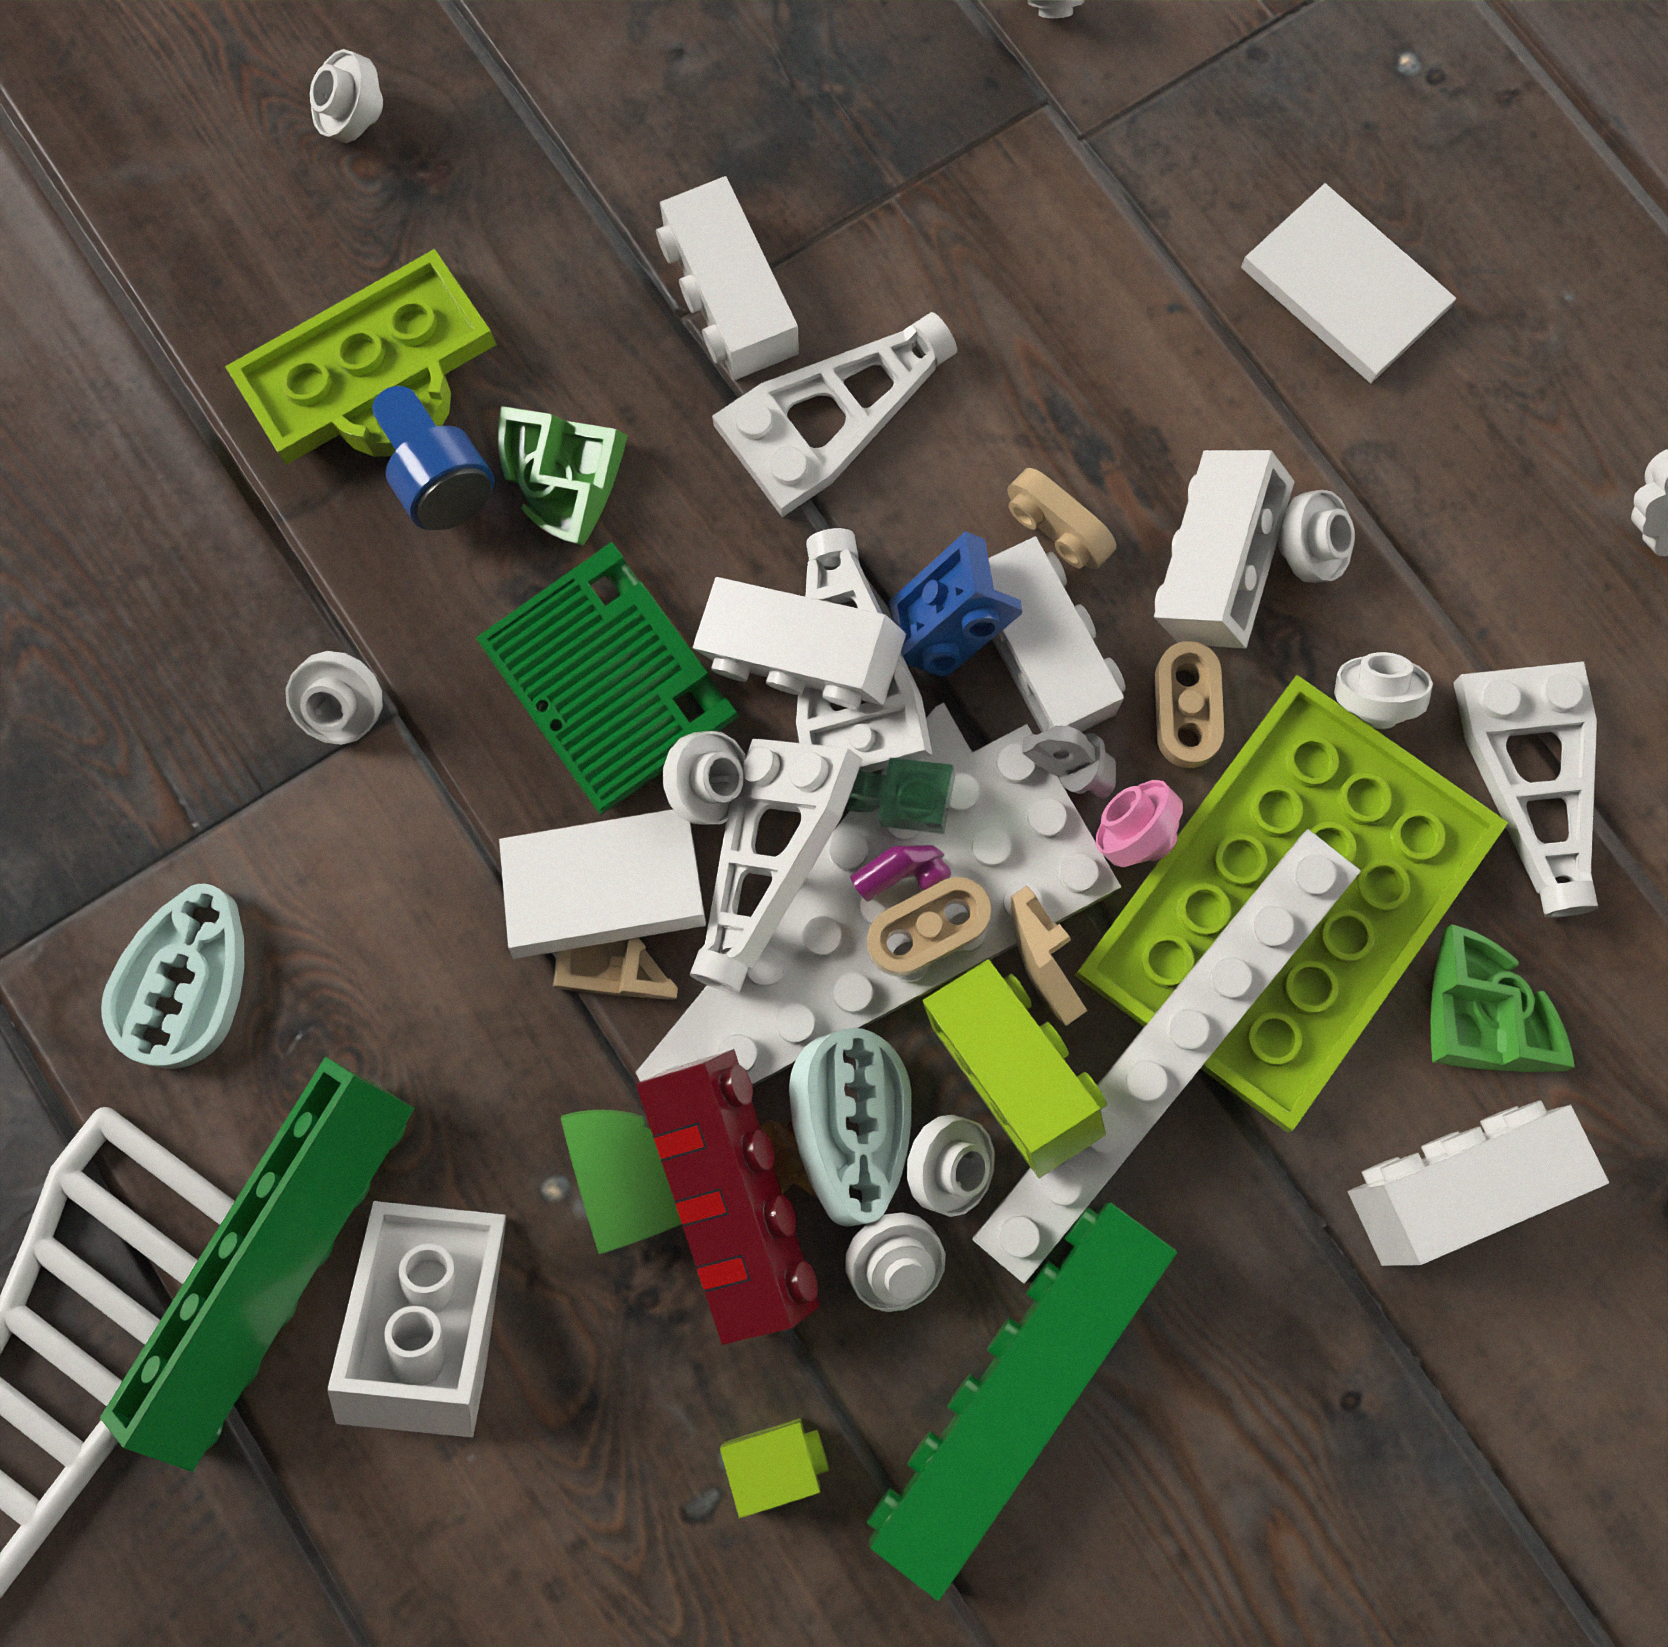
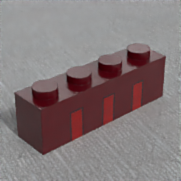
(729, 1197)

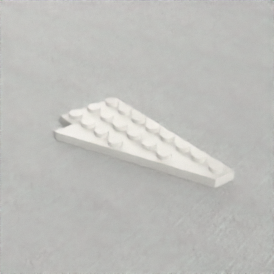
(815, 977)

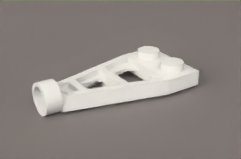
(776, 452)
(1532, 703)
(873, 729)
(784, 778)

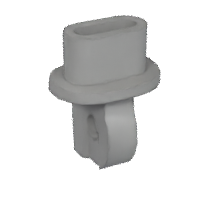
(1074, 758)

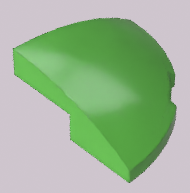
(560, 469)
(1489, 1014)
(619, 1177)

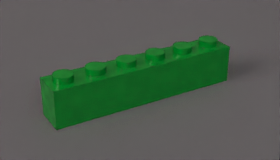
(256, 1267)
(1019, 1399)

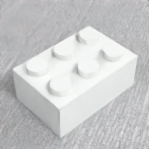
(1475, 1183)

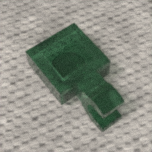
(909, 795)

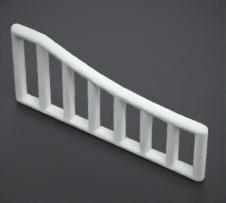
(41, 1249)

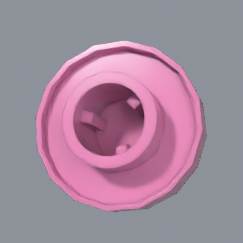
(1140, 824)

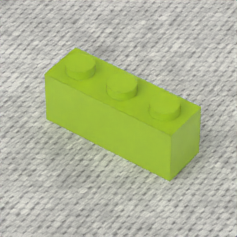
(1017, 1067)

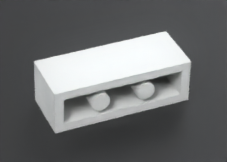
(727, 279)
(1224, 547)
(799, 643)
(1052, 643)

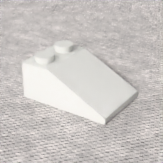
(419, 1320)

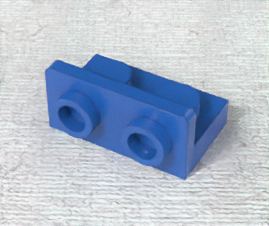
(951, 608)

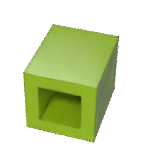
(773, 1466)

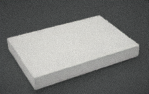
(1348, 283)
(600, 883)

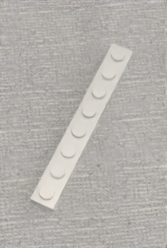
(1173, 1049)

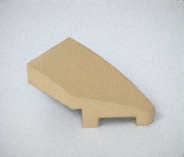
(1036, 941)
(613, 969)

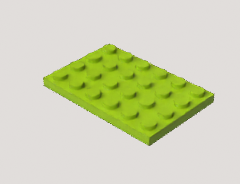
(1367, 801)

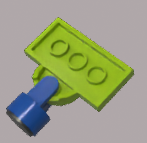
(380, 383)

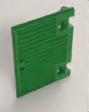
(604, 677)

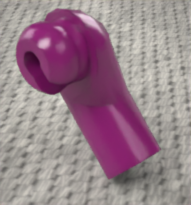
(898, 863)

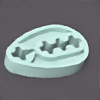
(142, 978)
(819, 1112)

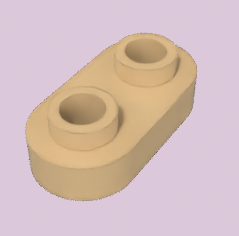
(1076, 532)
(1189, 708)
(927, 927)

